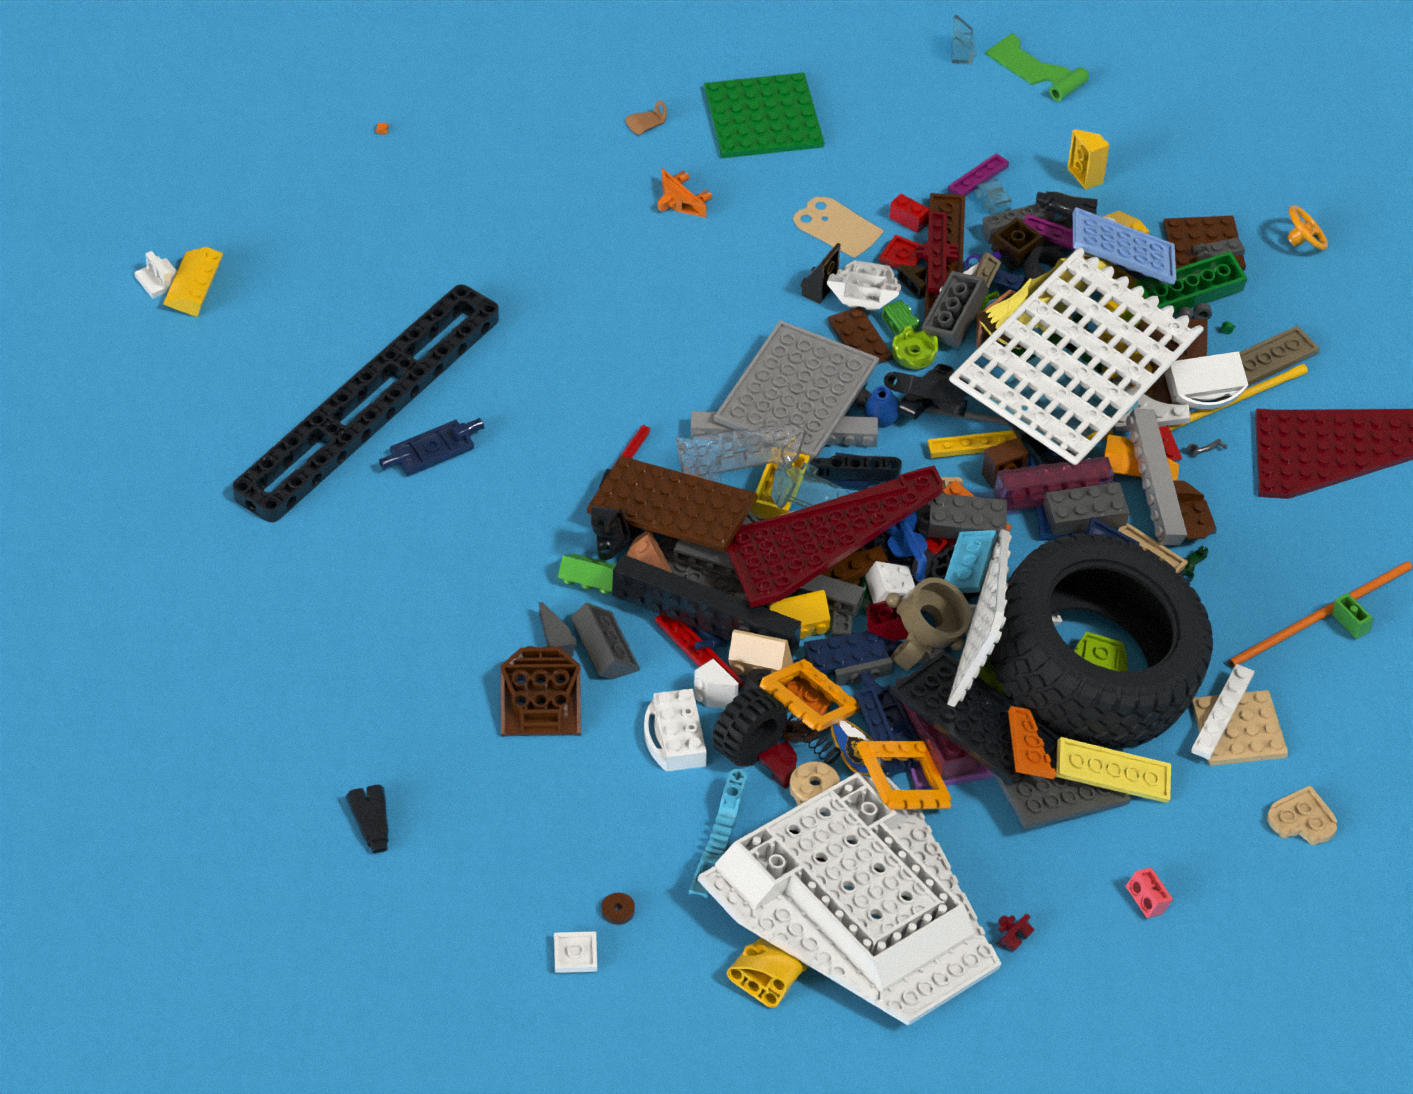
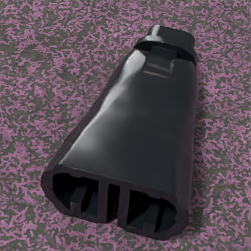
(1065, 204)
(370, 815)

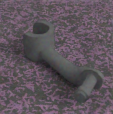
(1195, 449)

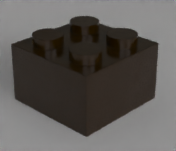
(1016, 242)

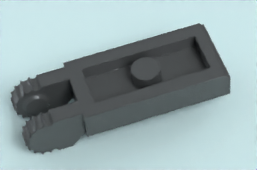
(1216, 248)

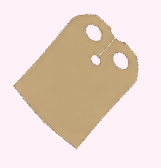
(842, 226)

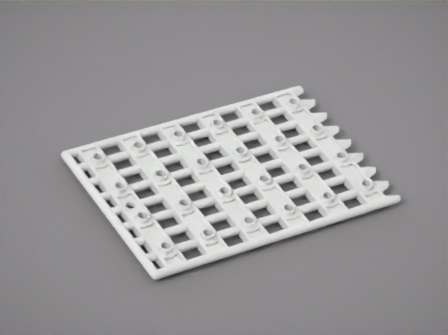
(1068, 364)

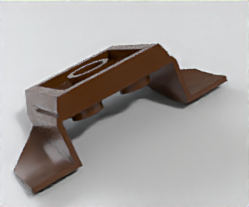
(1194, 511)

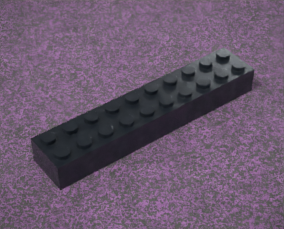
(698, 604)

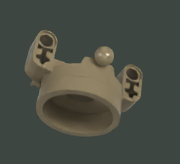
(949, 611)

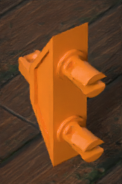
(679, 197)

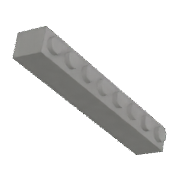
(1156, 477)

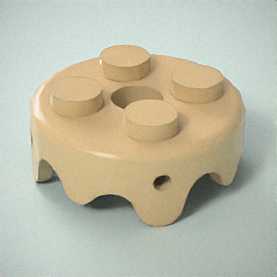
(811, 771)

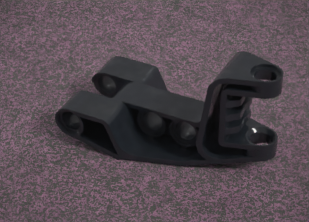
(611, 529)

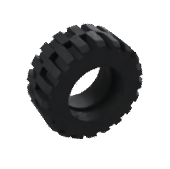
(749, 726)

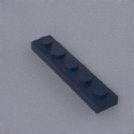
(878, 726)

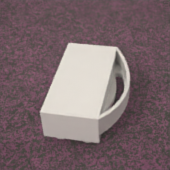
(1206, 380)
(676, 731)

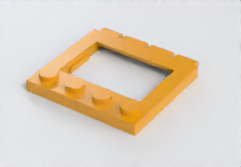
(773, 685)
(905, 799)

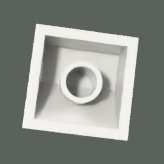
(714, 685)

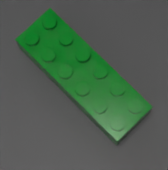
(1198, 283)

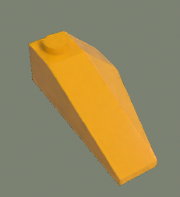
(1122, 457)

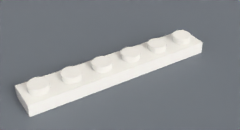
(1222, 711)

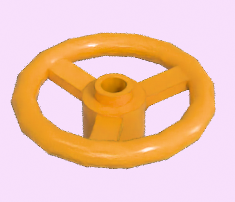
(1305, 230)

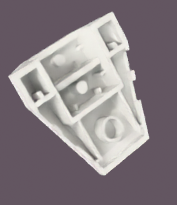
(864, 285)

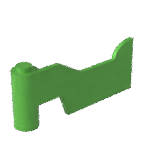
(1009, 54)

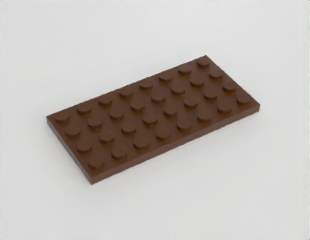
(675, 503)

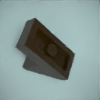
(913, 278)

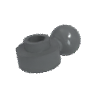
(1200, 311)

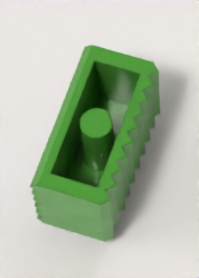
(898, 316)
(1352, 616)

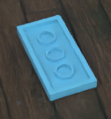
(971, 560)

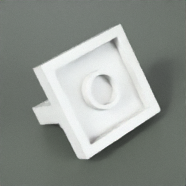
(157, 275)

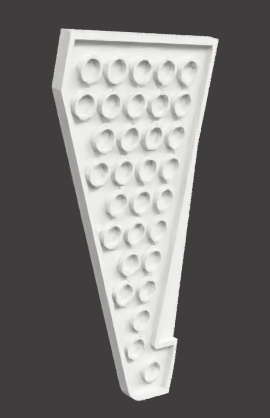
(986, 620)

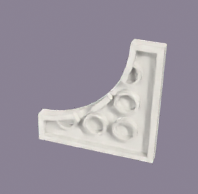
(1165, 413)

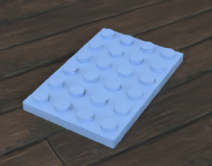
(1124, 246)

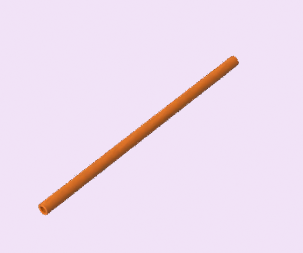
(1318, 615)

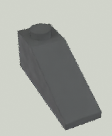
(555, 631)

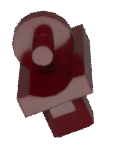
(1010, 940)

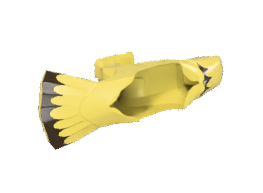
(999, 313)

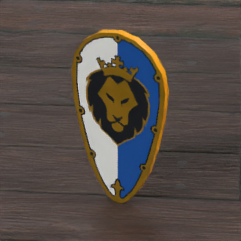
(846, 737)

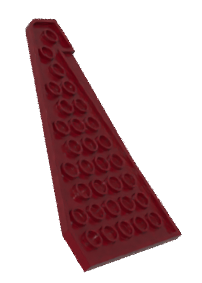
(1327, 446)

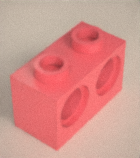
(1149, 892)

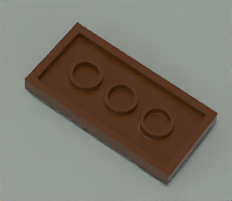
(858, 332)

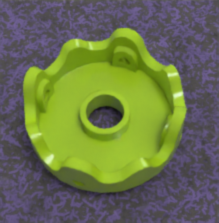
(910, 341)

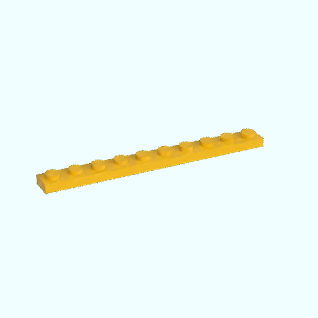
(974, 443)

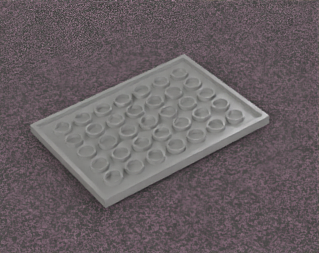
(799, 382)

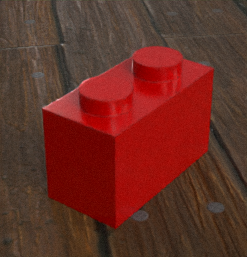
(909, 213)

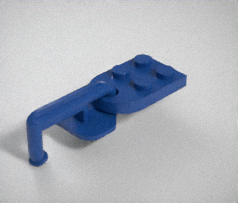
(908, 543)

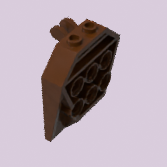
(531, 719)

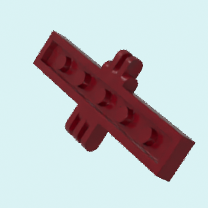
(937, 251)

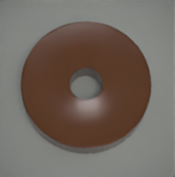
(615, 916)

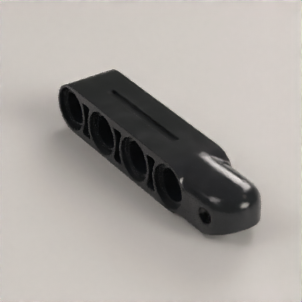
(914, 406)
(858, 468)

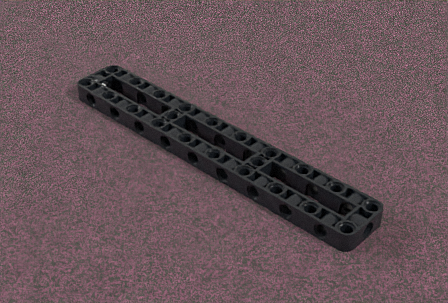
(344, 440)

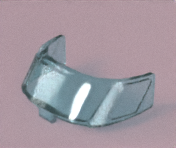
(802, 486)

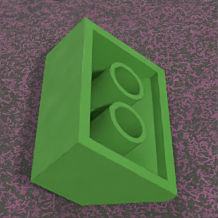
(587, 572)

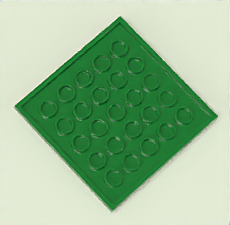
(763, 115)

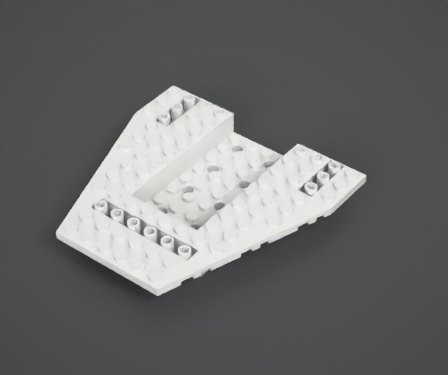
(900, 963)

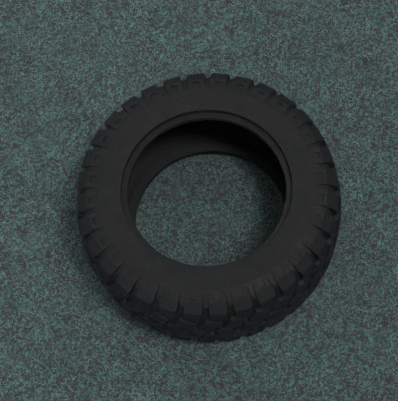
(1134, 592)

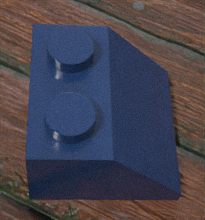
(1006, 281)

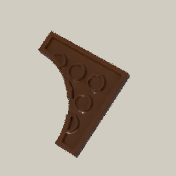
(856, 565)

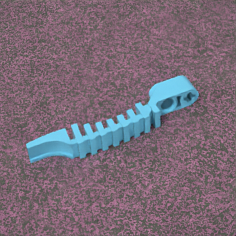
(723, 828)

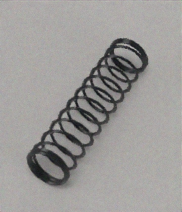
(834, 750)

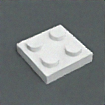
(575, 952)

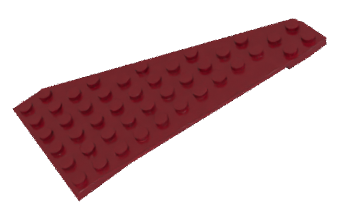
(794, 548)

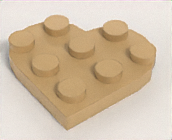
(1303, 815)

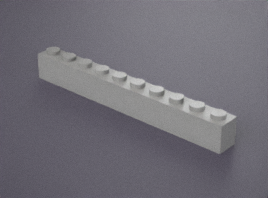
(849, 432)

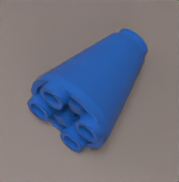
(882, 404)

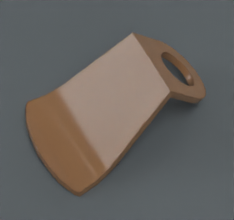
(643, 121)

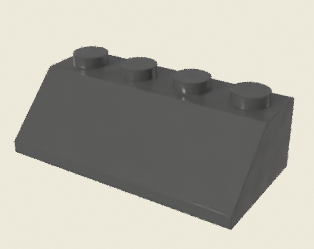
(955, 308)
(604, 642)

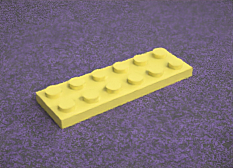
(1113, 770)

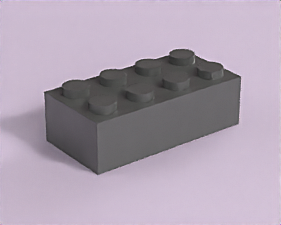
(1071, 509)
(958, 513)

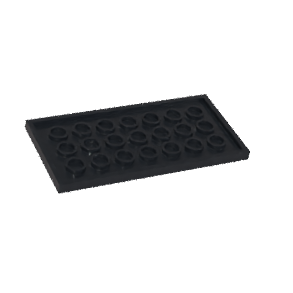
(976, 724)

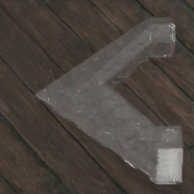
(733, 450)

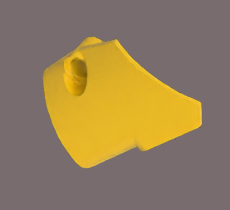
(766, 972)

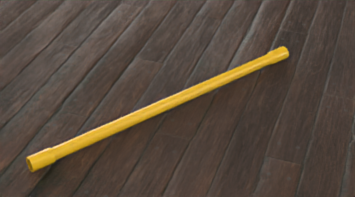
(1292, 373)

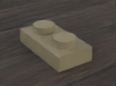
(987, 268)

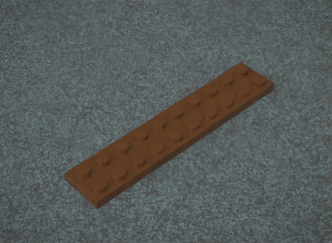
(955, 209)

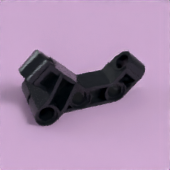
(942, 393)

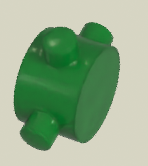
(1227, 327)

